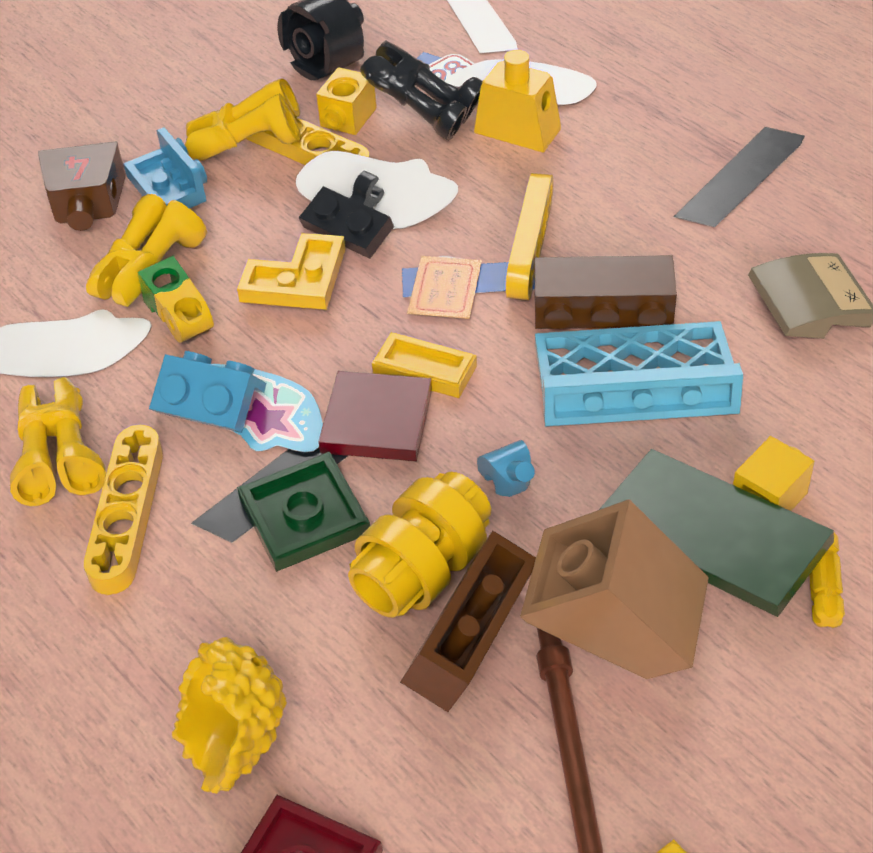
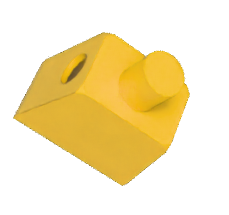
(518, 104)

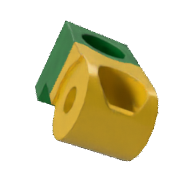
(175, 303)

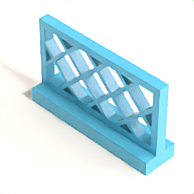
(639, 390)

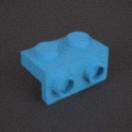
(168, 172)
(205, 392)

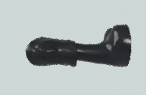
(397, 74)

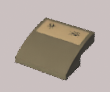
(812, 294)

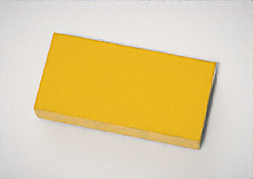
(413, 357)

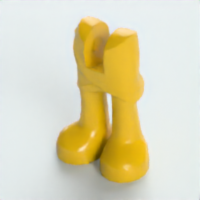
(268, 109)
(118, 269)
(77, 465)

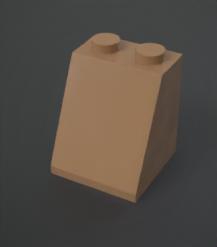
(618, 591)

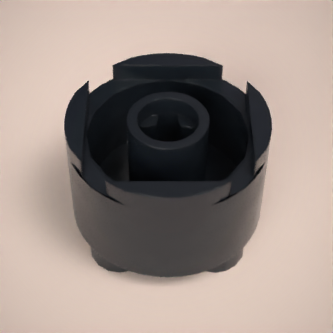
(321, 35)

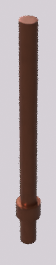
(556, 668)

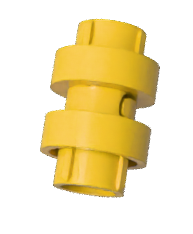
(409, 555)

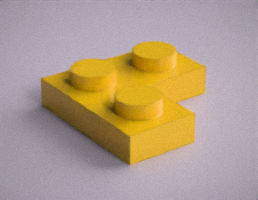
(298, 283)

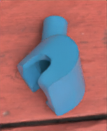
(508, 468)

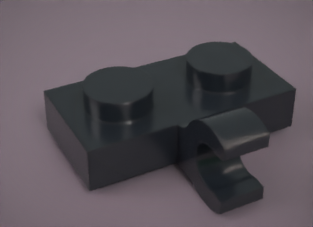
(350, 217)

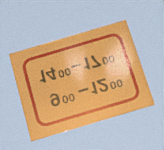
(444, 287)

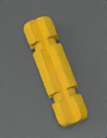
(826, 589)

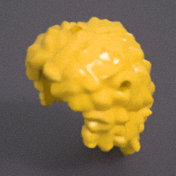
(227, 712)

